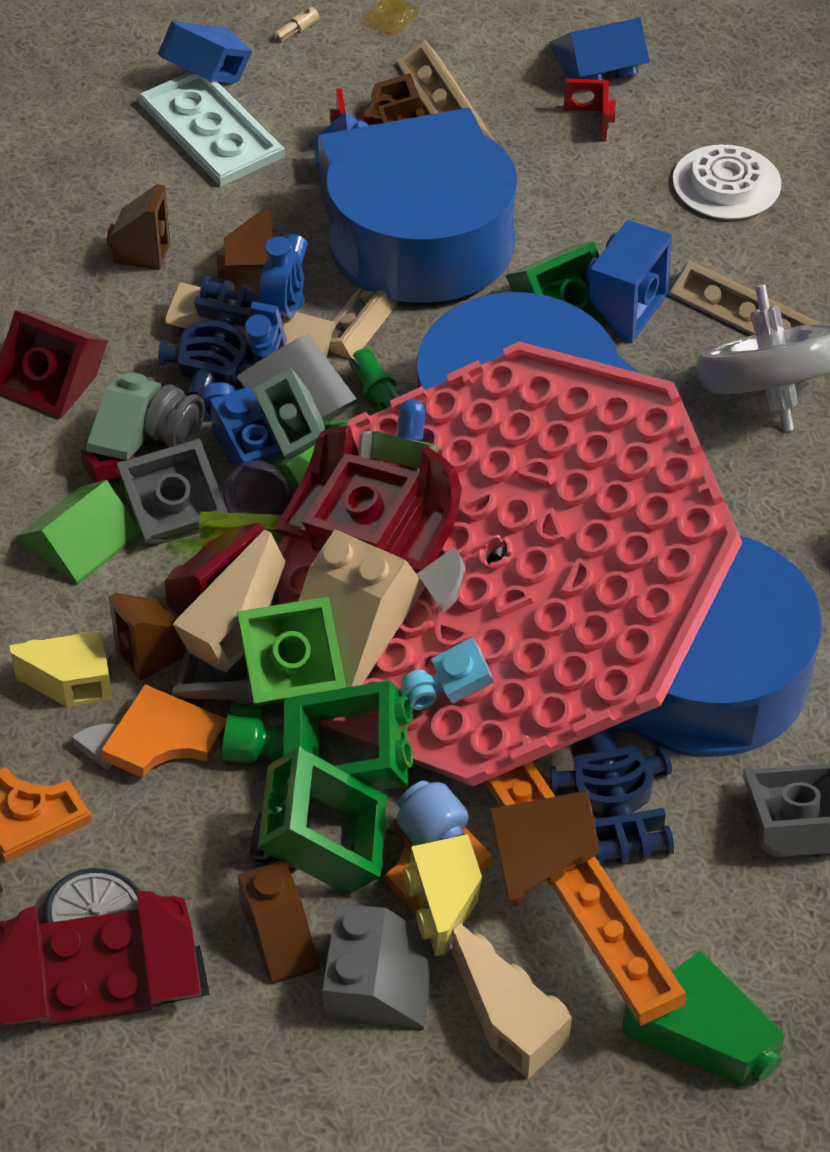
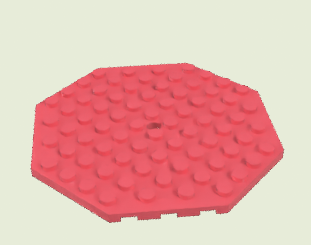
(606, 569)

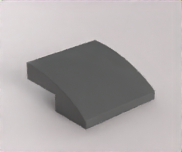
(313, 369)

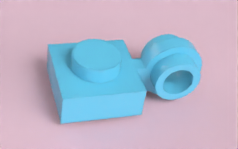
(459, 674)

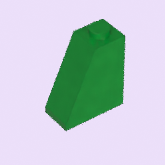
(715, 1028)

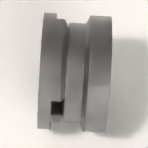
(174, 417)

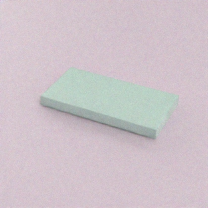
(211, 127)

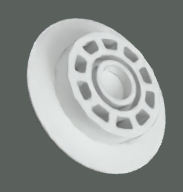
(727, 182)

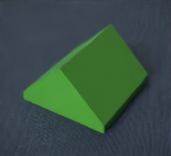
(82, 531)
(290, 650)

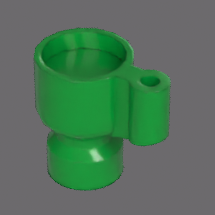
(248, 739)

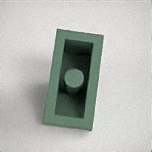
(290, 412)
(121, 416)

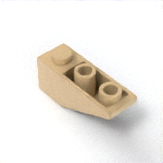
(211, 622)
(513, 1012)

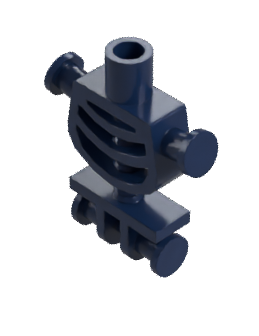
(205, 345)
(617, 786)

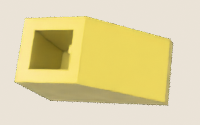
(65, 668)
(446, 887)

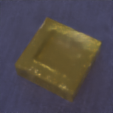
(392, 15)

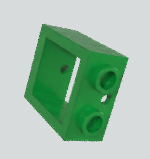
(388, 771)
(285, 819)

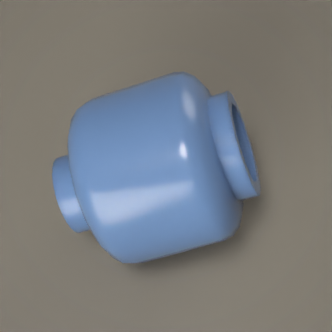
(430, 813)

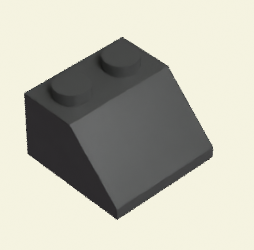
(376, 969)

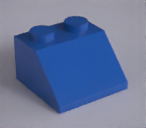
(602, 50)
(631, 277)

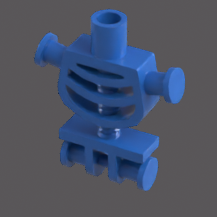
(279, 294)

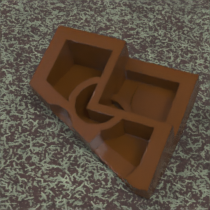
(394, 101)
(543, 840)

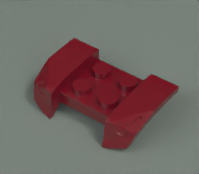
(374, 501)
(97, 963)

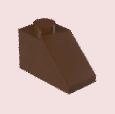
(142, 231)
(246, 251)
(144, 634)
(277, 921)

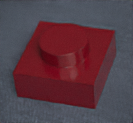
(101, 466)

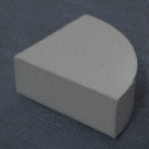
(444, 578)
(92, 740)

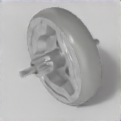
(768, 360)

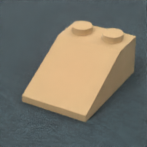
(367, 597)

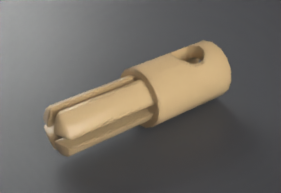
(297, 24)

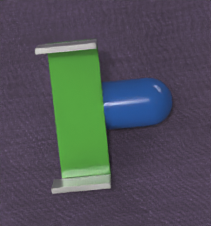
(403, 446)

